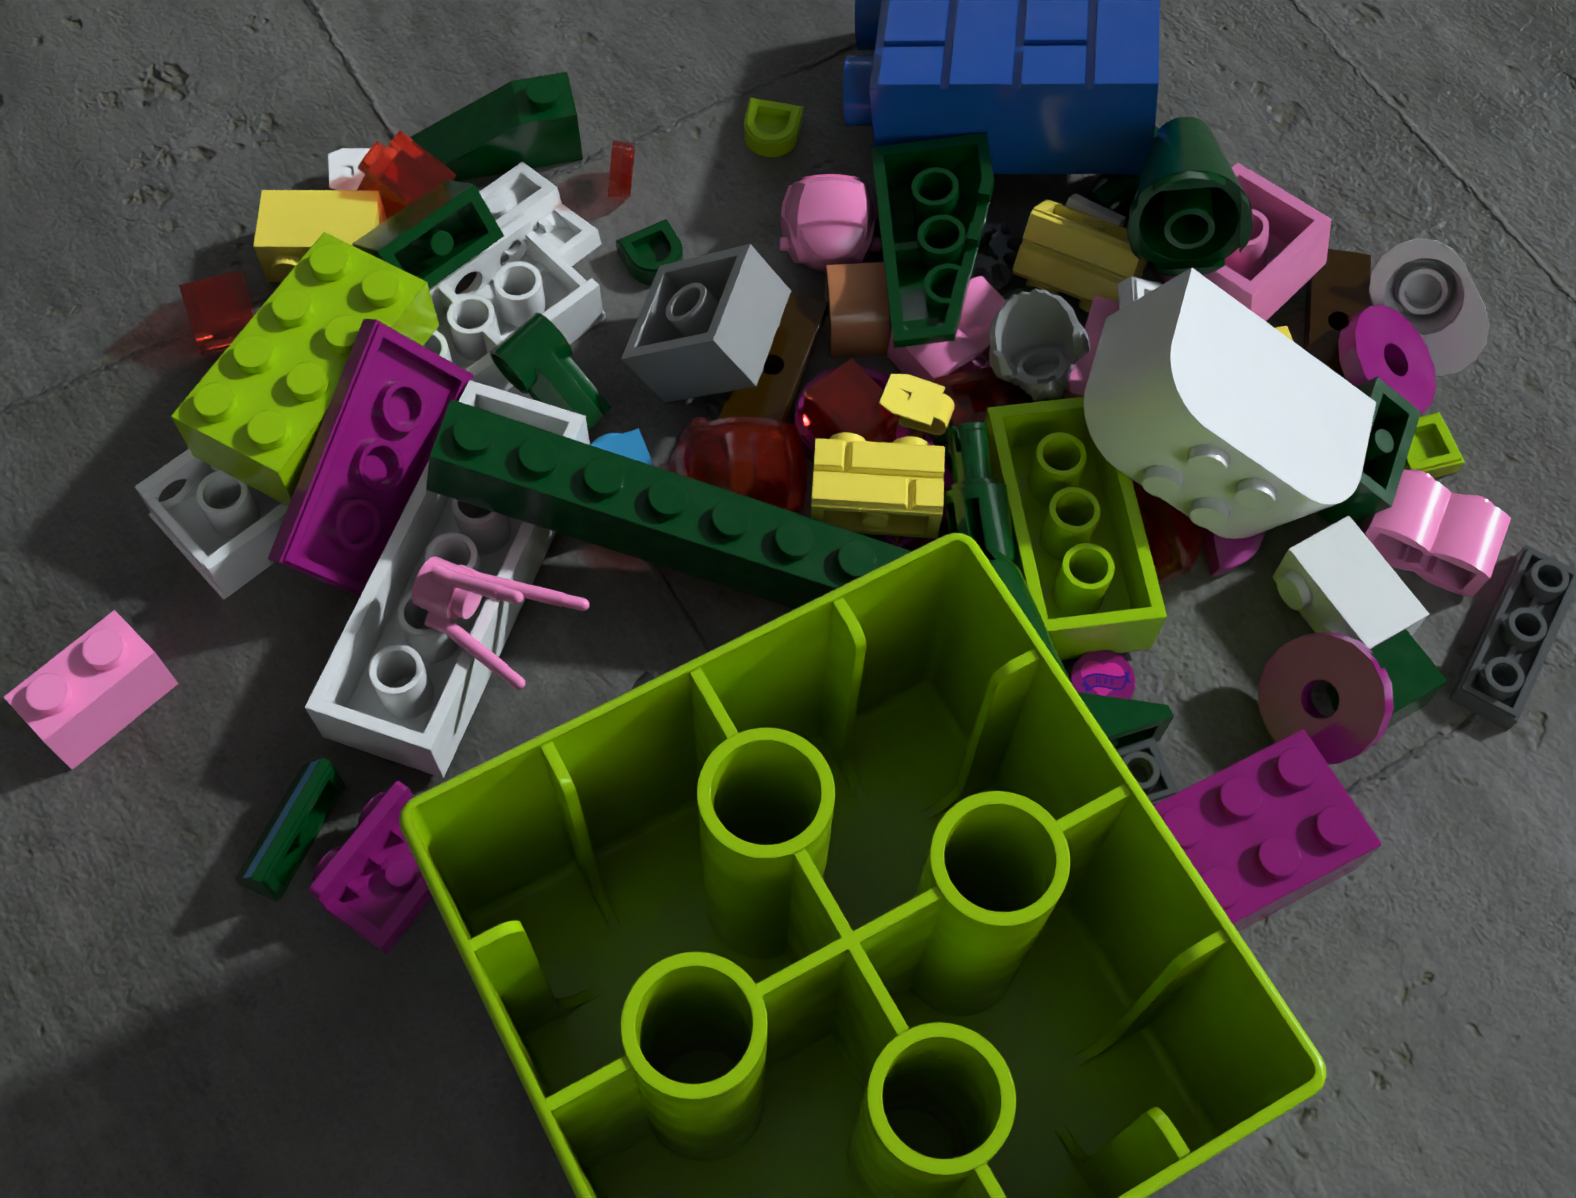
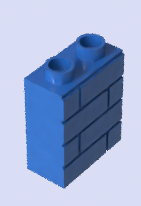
(1044, 78)

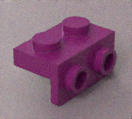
(374, 877)

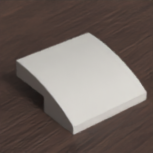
(530, 194)

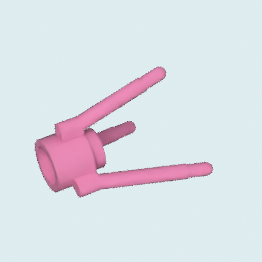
(456, 592)

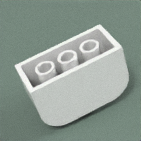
(1223, 411)

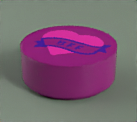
(1103, 674)

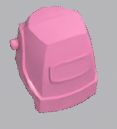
(829, 221)

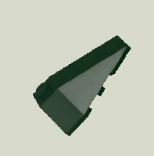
(931, 226)

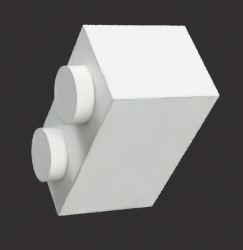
(1347, 587)

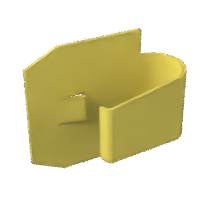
(921, 410)

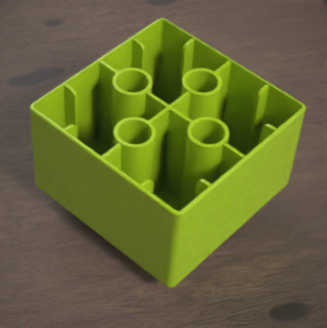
(856, 922)

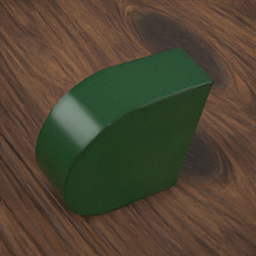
(648, 249)

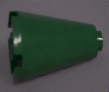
(1188, 202)

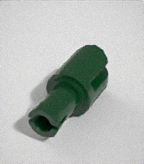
(976, 500)

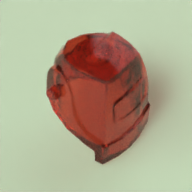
(745, 457)

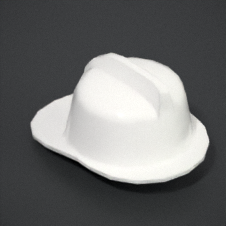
(1437, 297)

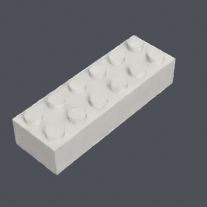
(392, 678)

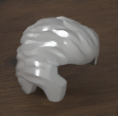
(1037, 343)

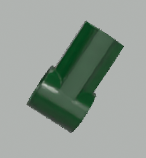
(540, 363)

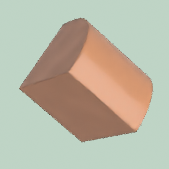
(857, 309)

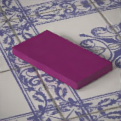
(366, 457)

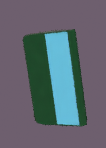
(292, 829)

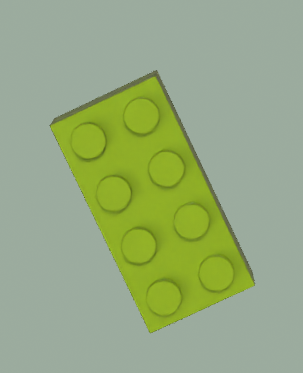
(276, 379)
(1075, 530)

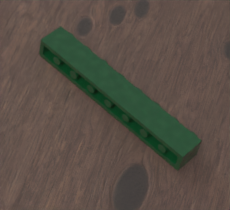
(644, 510)

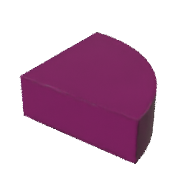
(1227, 553)

